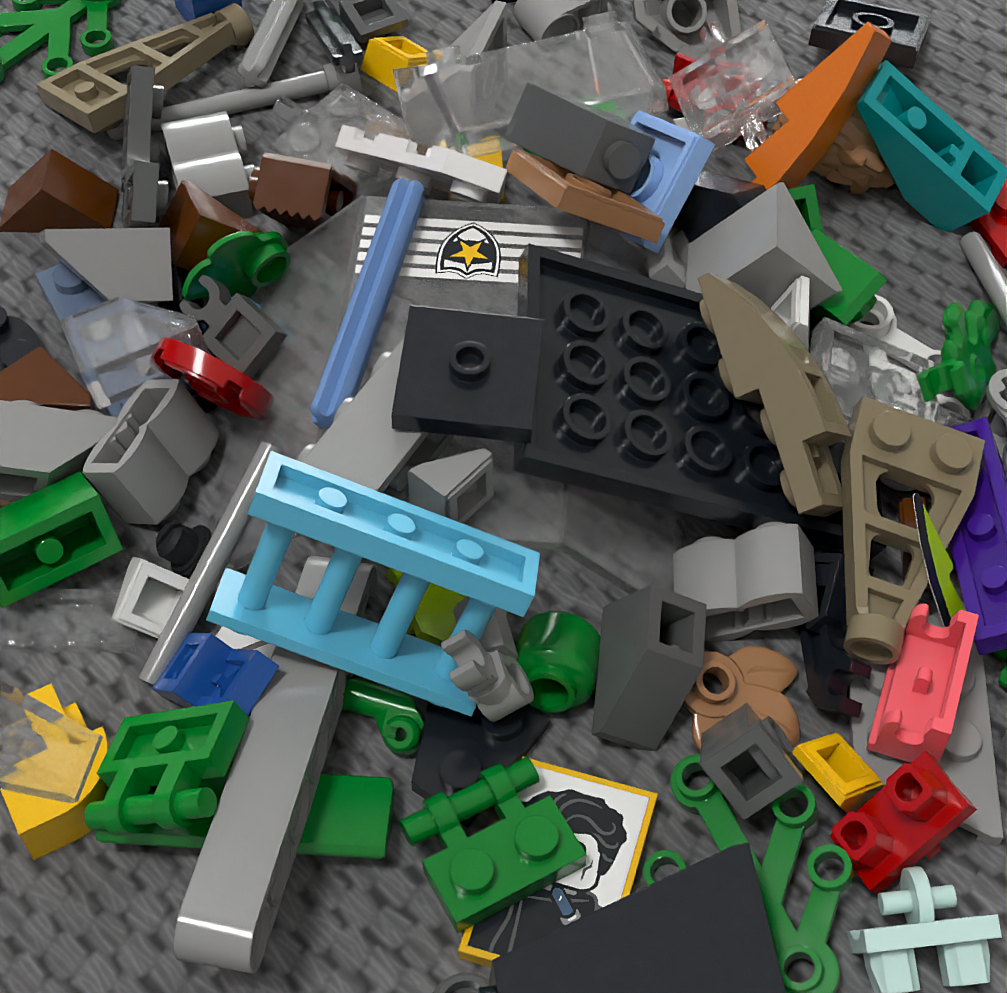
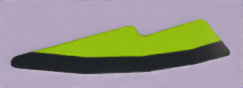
(937, 564)

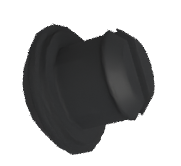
(182, 546)

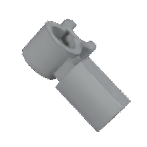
(489, 667)

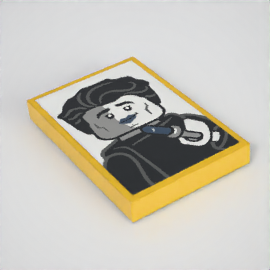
(611, 828)

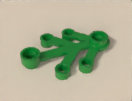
(56, 28)
(774, 875)

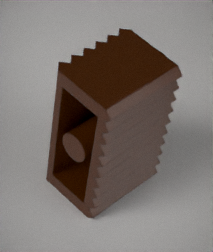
(299, 190)

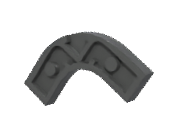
(144, 195)

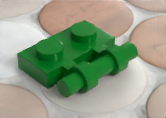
(171, 752)
(502, 862)

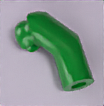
(392, 711)

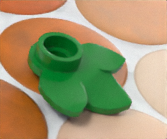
(241, 263)

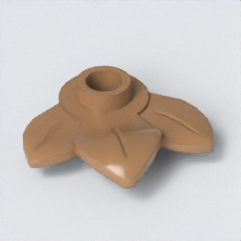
(747, 676)

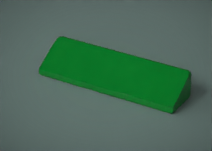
(345, 819)

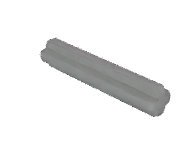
(269, 41)

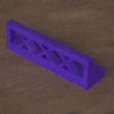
(981, 545)

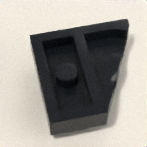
(460, 746)

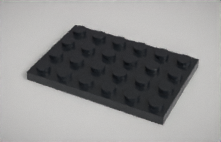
(640, 405)

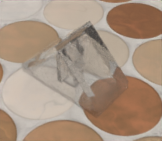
(42, 748)

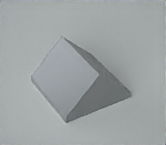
(763, 250)

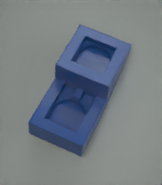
(213, 672)

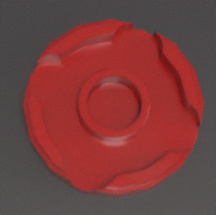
(212, 379)

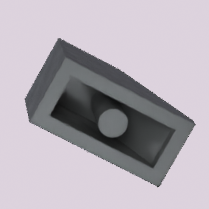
(580, 137)

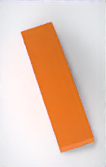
(818, 109)

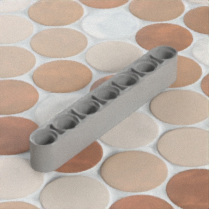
(266, 800)

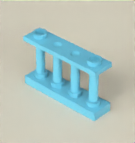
(384, 531)

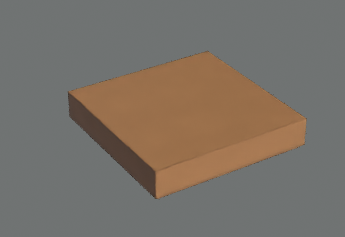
(584, 197)

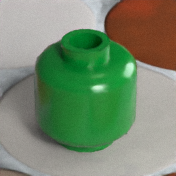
(559, 659)

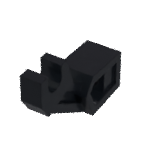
(826, 662)

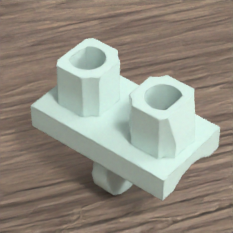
(959, 941)

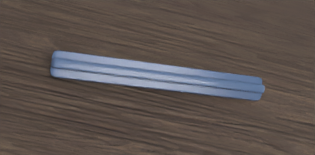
(368, 301)

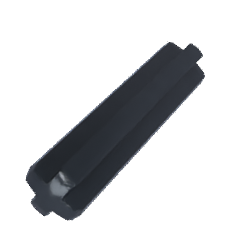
(334, 37)

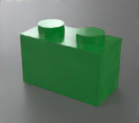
(52, 537)

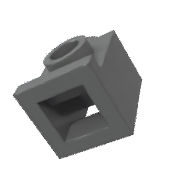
(748, 760)

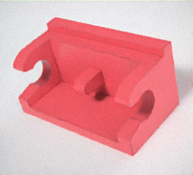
(923, 687)

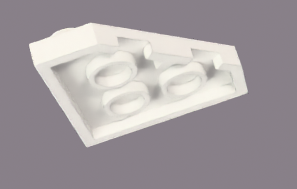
(440, 168)

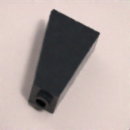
(679, 935)

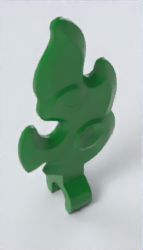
(964, 354)

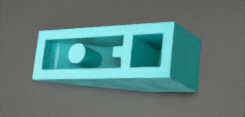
(928, 153)

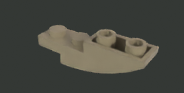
(774, 368)

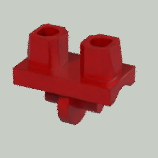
(902, 822)

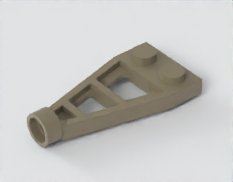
(98, 102)
(921, 457)

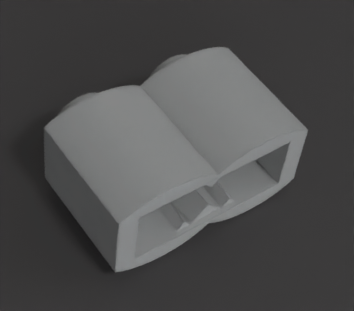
(210, 157)
(152, 452)
(750, 581)

